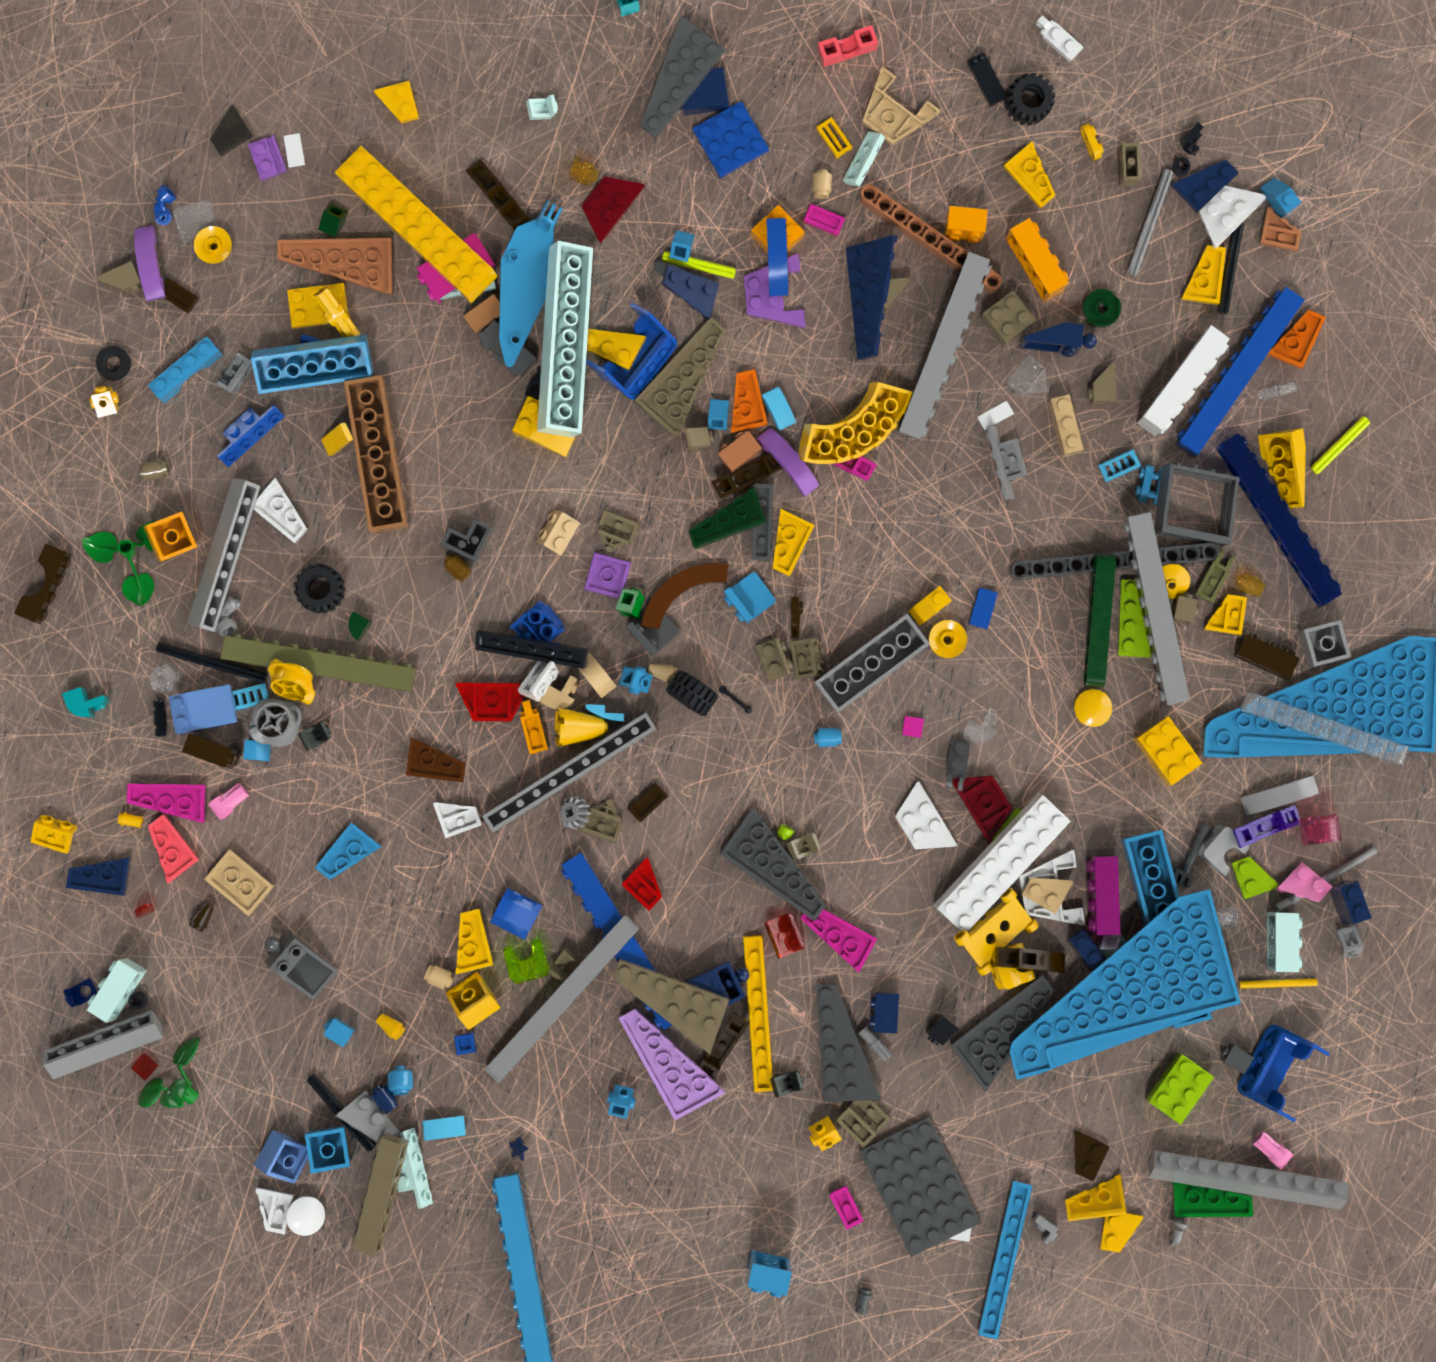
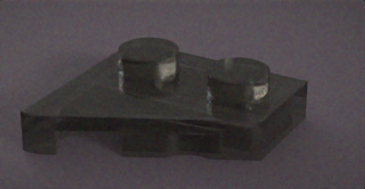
(230, 132)

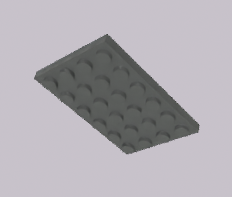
(919, 1186)

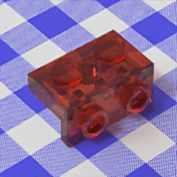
(784, 935)

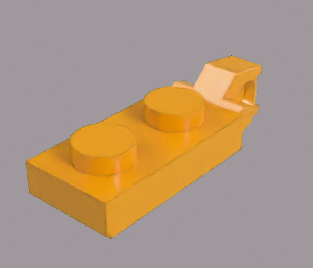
(533, 729)

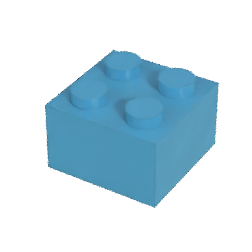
(327, 1149)

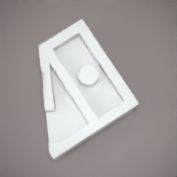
(456, 818)

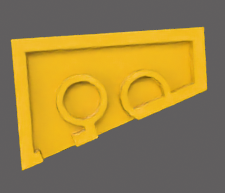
(790, 541)
(1100, 1201)

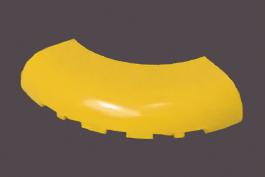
(858, 431)

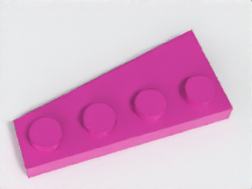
(172, 799)
(843, 937)

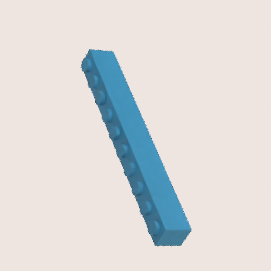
(522, 1268)

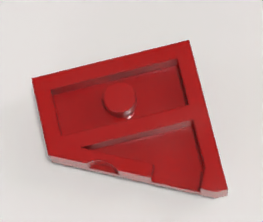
(643, 885)

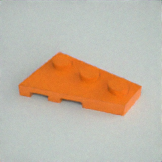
(1299, 340)
(748, 403)

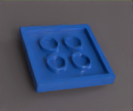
(730, 139)

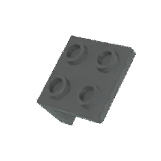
(653, 639)

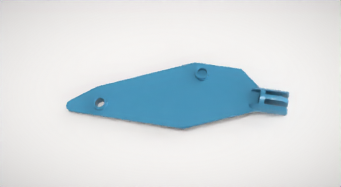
(524, 281)

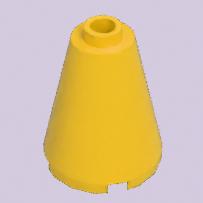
(577, 727)

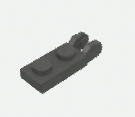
(957, 762)

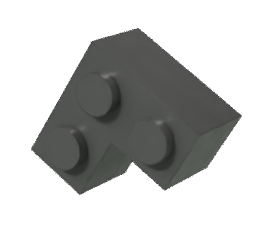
(470, 545)

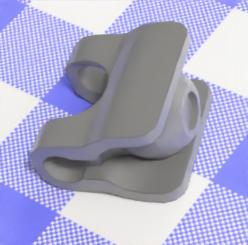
(1215, 846)

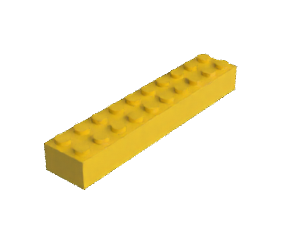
(416, 224)

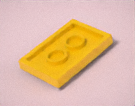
(306, 310)

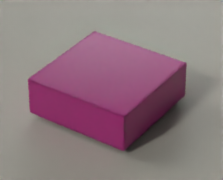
(912, 727)

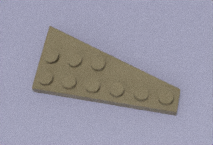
(677, 385)
(685, 1006)

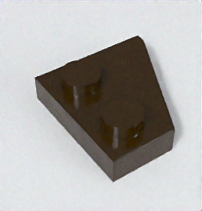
(796, 610)

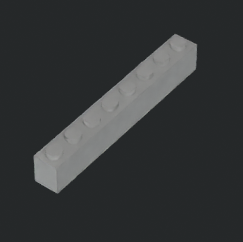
(223, 554)

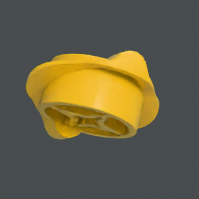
(291, 681)

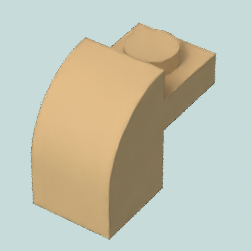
(597, 676)
(560, 699)

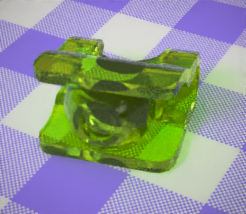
(527, 969)

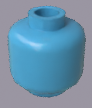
(400, 1080)

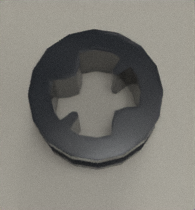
(1177, 171)
(131, 999)

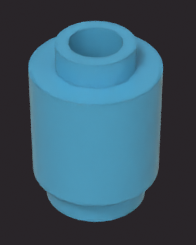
(828, 737)

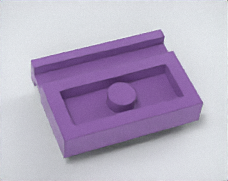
(267, 158)

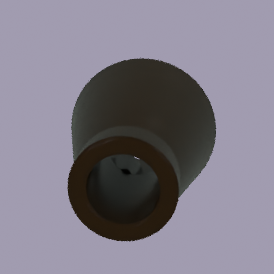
(201, 918)

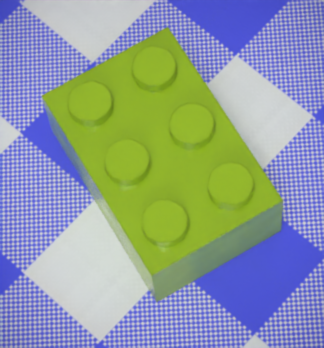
(1179, 1088)

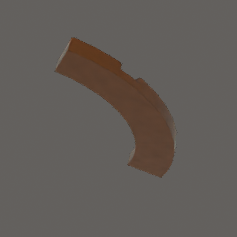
(678, 585)

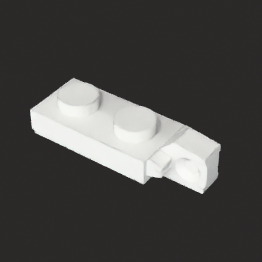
(1059, 39)

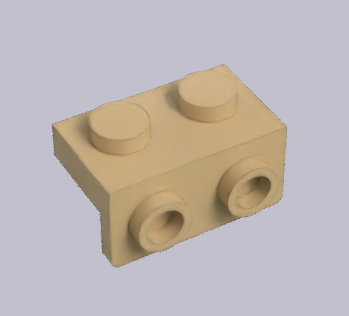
(557, 532)

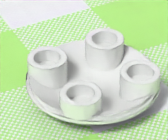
(305, 1215)

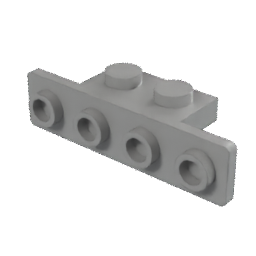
(1008, 461)

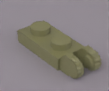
(1214, 578)

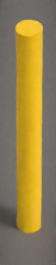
(1278, 983)

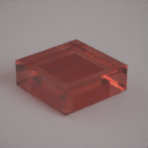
(145, 1066)

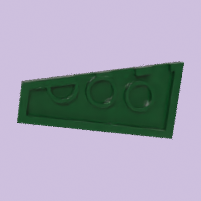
(729, 521)

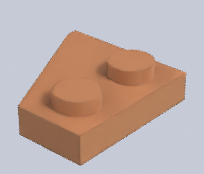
(1279, 233)

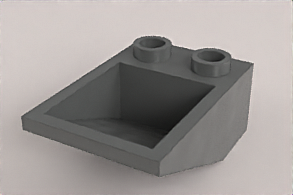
(299, 964)

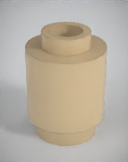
(822, 184)
(438, 977)

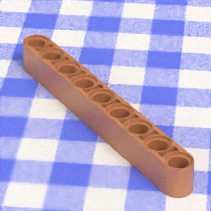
(919, 236)

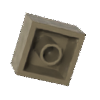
(1008, 319)

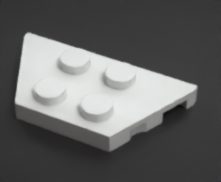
(1228, 211)
(922, 822)

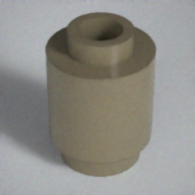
(154, 469)

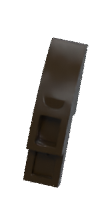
(1030, 959)

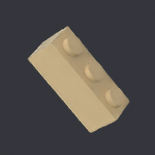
(1065, 425)

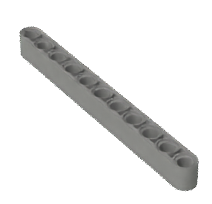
(561, 999)

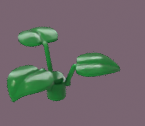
(101, 549)
(180, 1090)

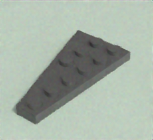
(684, 68)
(765, 859)
(842, 1057)

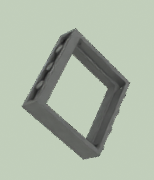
(1228, 504)

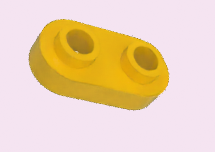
(1094, 148)

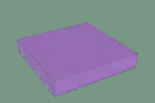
(607, 575)

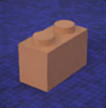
(739, 451)

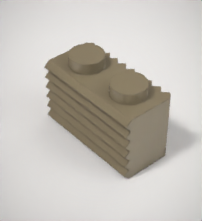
(1129, 164)

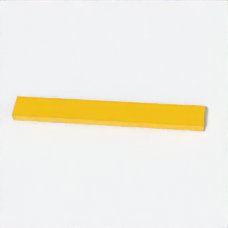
(758, 1013)

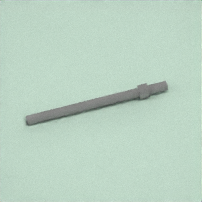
(1292, 899)

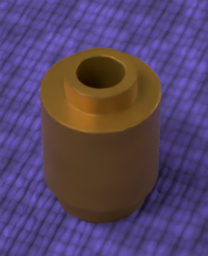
(457, 567)

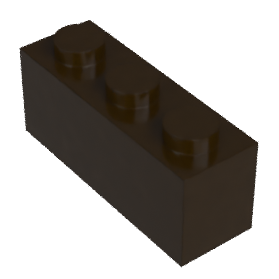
(1267, 656)

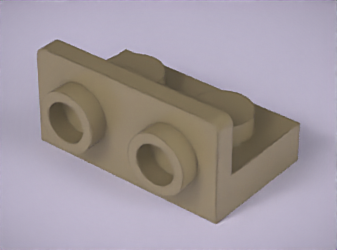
(807, 658)
(774, 660)

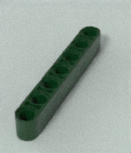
(1099, 620)

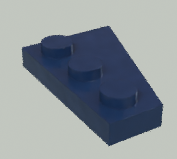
(1205, 184)
(693, 289)
(102, 877)

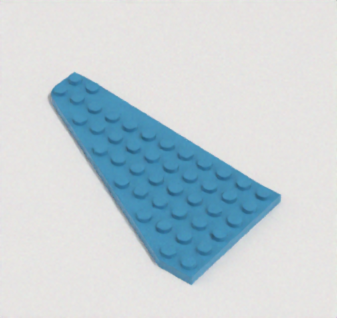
(1379, 693)
(1152, 982)

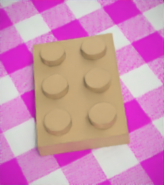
(239, 882)

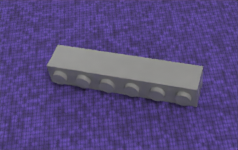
(102, 1044)

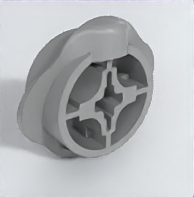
(258, 730)

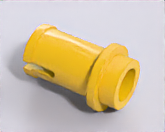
(130, 820)

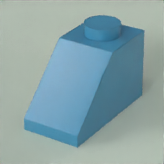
(1280, 197)

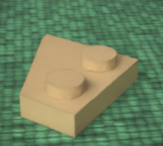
(1047, 892)

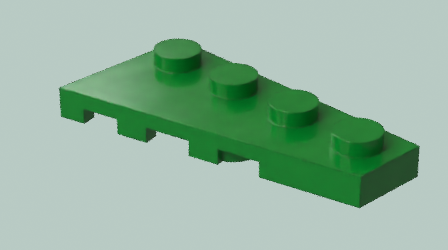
(1209, 1202)

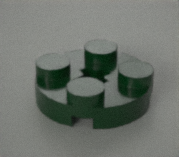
(1109, 316)

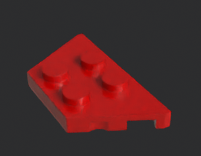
(491, 700)

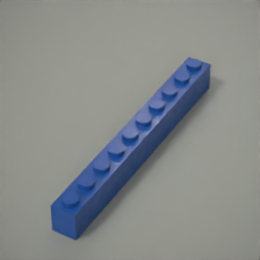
(1240, 371)
(605, 914)

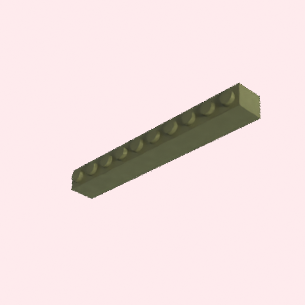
(321, 664)

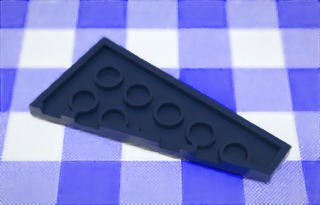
(869, 288)

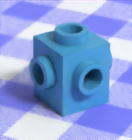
(639, 680)
(620, 1101)

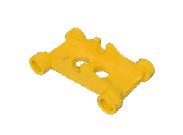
(975, 939)

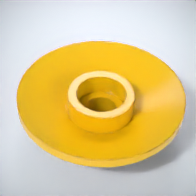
(208, 237)
(1178, 575)
(955, 632)

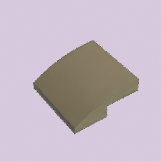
(863, 1120)

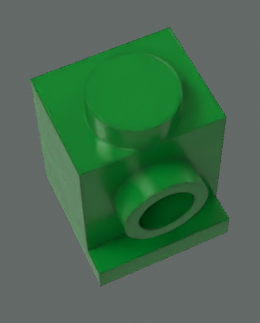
(630, 603)

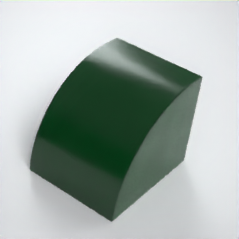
(332, 220)
(358, 626)

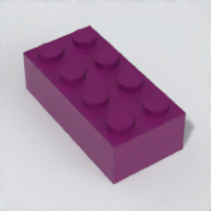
(1104, 895)

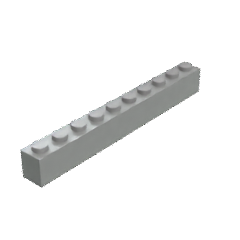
(944, 346)
(1156, 608)
(569, 772)
(1248, 1180)

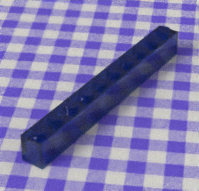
(1279, 520)

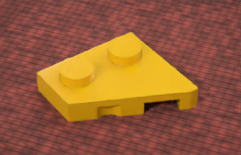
(1118, 1230)

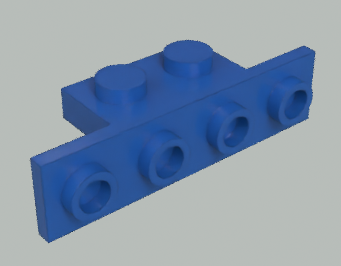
(247, 431)

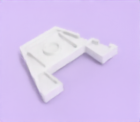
(1049, 871)

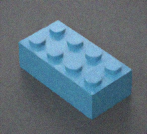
(768, 1273)

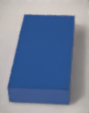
(983, 608)

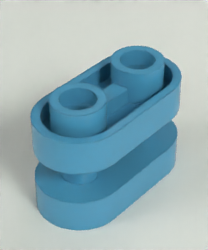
(1143, 491)

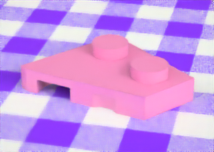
(1305, 884)

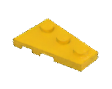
(1030, 175)
(1207, 278)
(615, 347)
(473, 943)

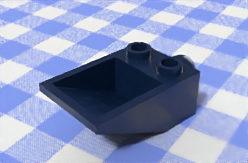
(1062, 338)
(727, 980)

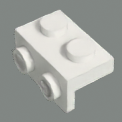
(538, 680)

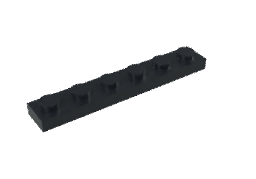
(531, 649)

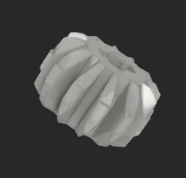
(574, 812)

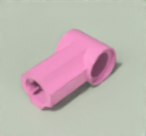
(224, 804)
(1275, 1152)

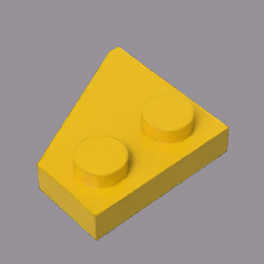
(399, 101)
(1228, 616)

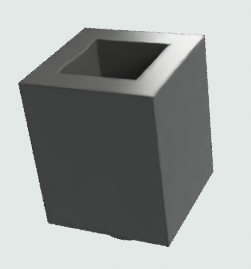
(1236, 1058)

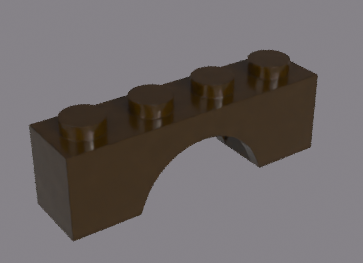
(35, 606)

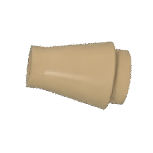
(662, 672)

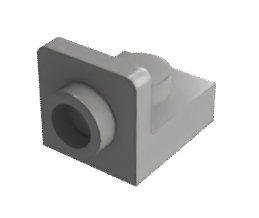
(1350, 942)
(1044, 1224)

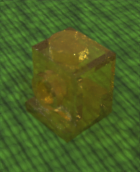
(583, 172)

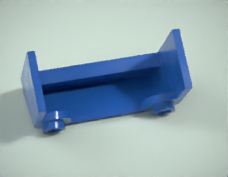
(651, 358)
(1270, 1065)

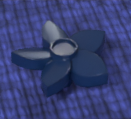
(518, 1148)

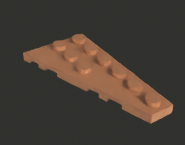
(352, 260)

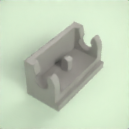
(236, 374)

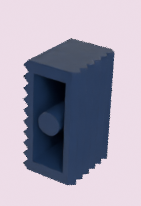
(1086, 949)

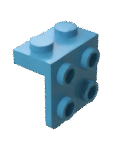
(749, 598)

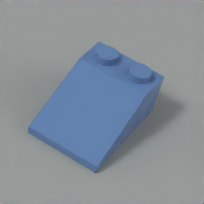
(203, 709)

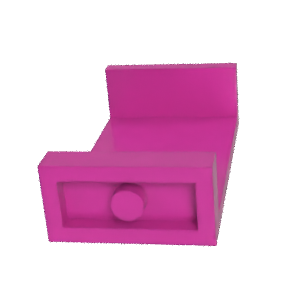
(436, 283)

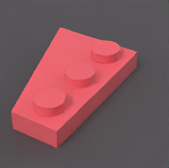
(171, 847)

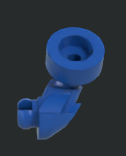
(162, 213)

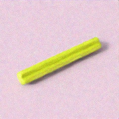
(702, 265)
(1340, 445)

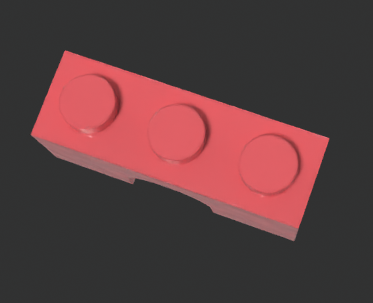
(836, 51)

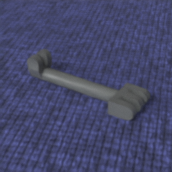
(1184, 873)

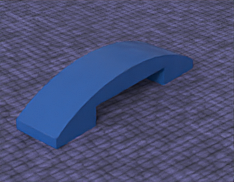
(777, 257)

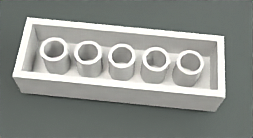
(1181, 384)

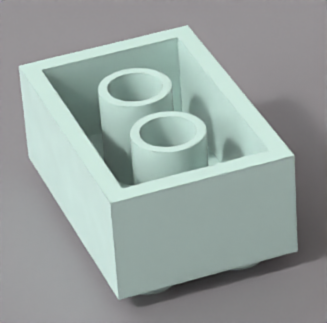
(1283, 941)
(116, 989)

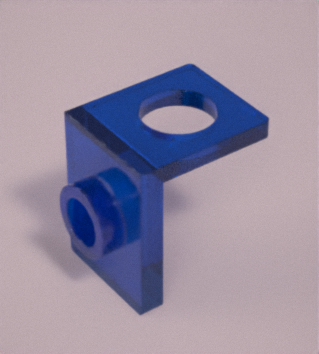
(73, 995)

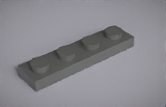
(763, 533)

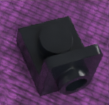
(1188, 143)

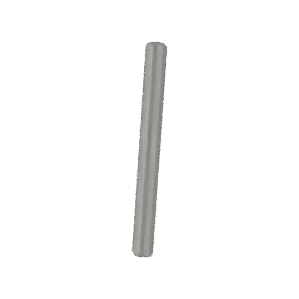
(1150, 222)

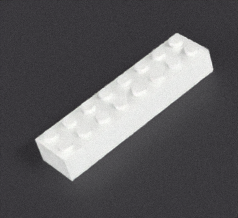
(1002, 862)

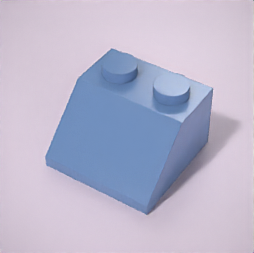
(282, 1157)

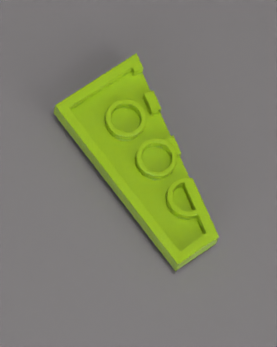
(1131, 629)

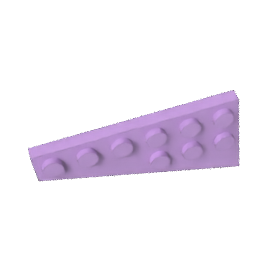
(675, 1075)

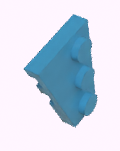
(347, 851)

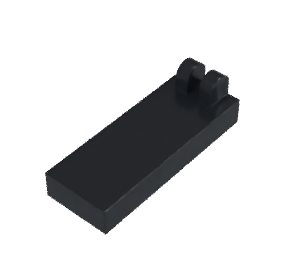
(986, 79)

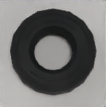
(108, 352)

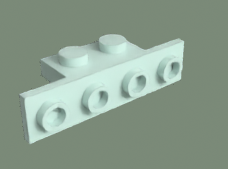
(413, 1171)

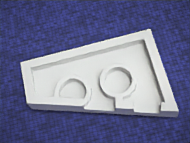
(279, 511)

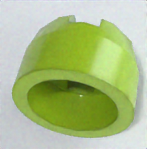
(785, 832)

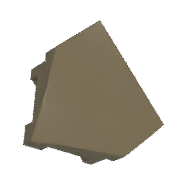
(616, 530)
(603, 822)

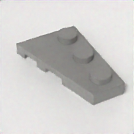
(367, 1118)

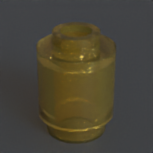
(1250, 584)

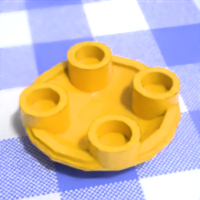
(1093, 708)

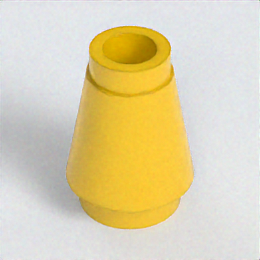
(392, 1027)

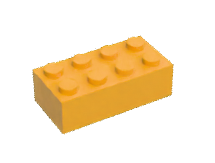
(1037, 259)

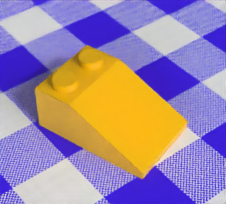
(527, 429)

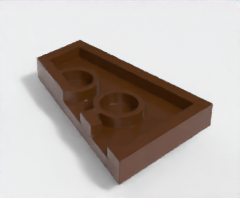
(431, 763)

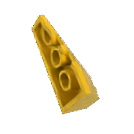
(1286, 460)

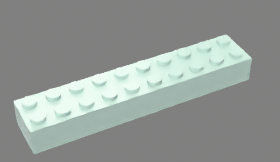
(565, 339)

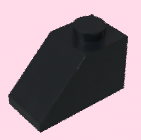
(941, 1030)

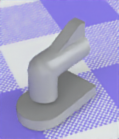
(1176, 1236)

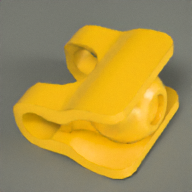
(1009, 977)

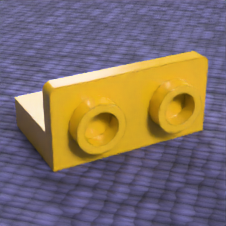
(53, 833)

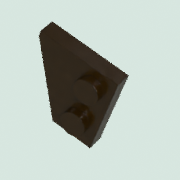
(1088, 1155)

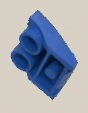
(539, 623)
(516, 913)

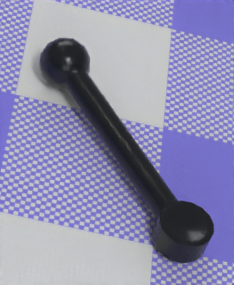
(723, 690)

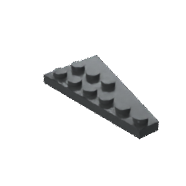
(988, 1043)

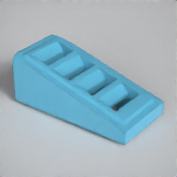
(1134, 458)
(246, 691)

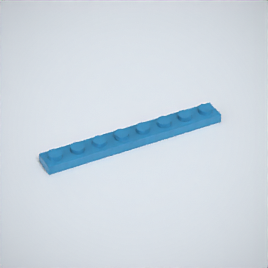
(1004, 1259)

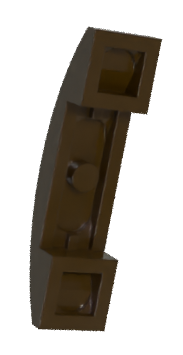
(746, 476)
(724, 1044)

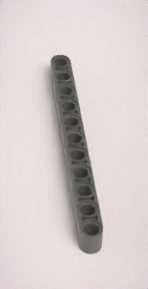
(1122, 557)

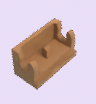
(483, 313)

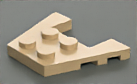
(891, 118)

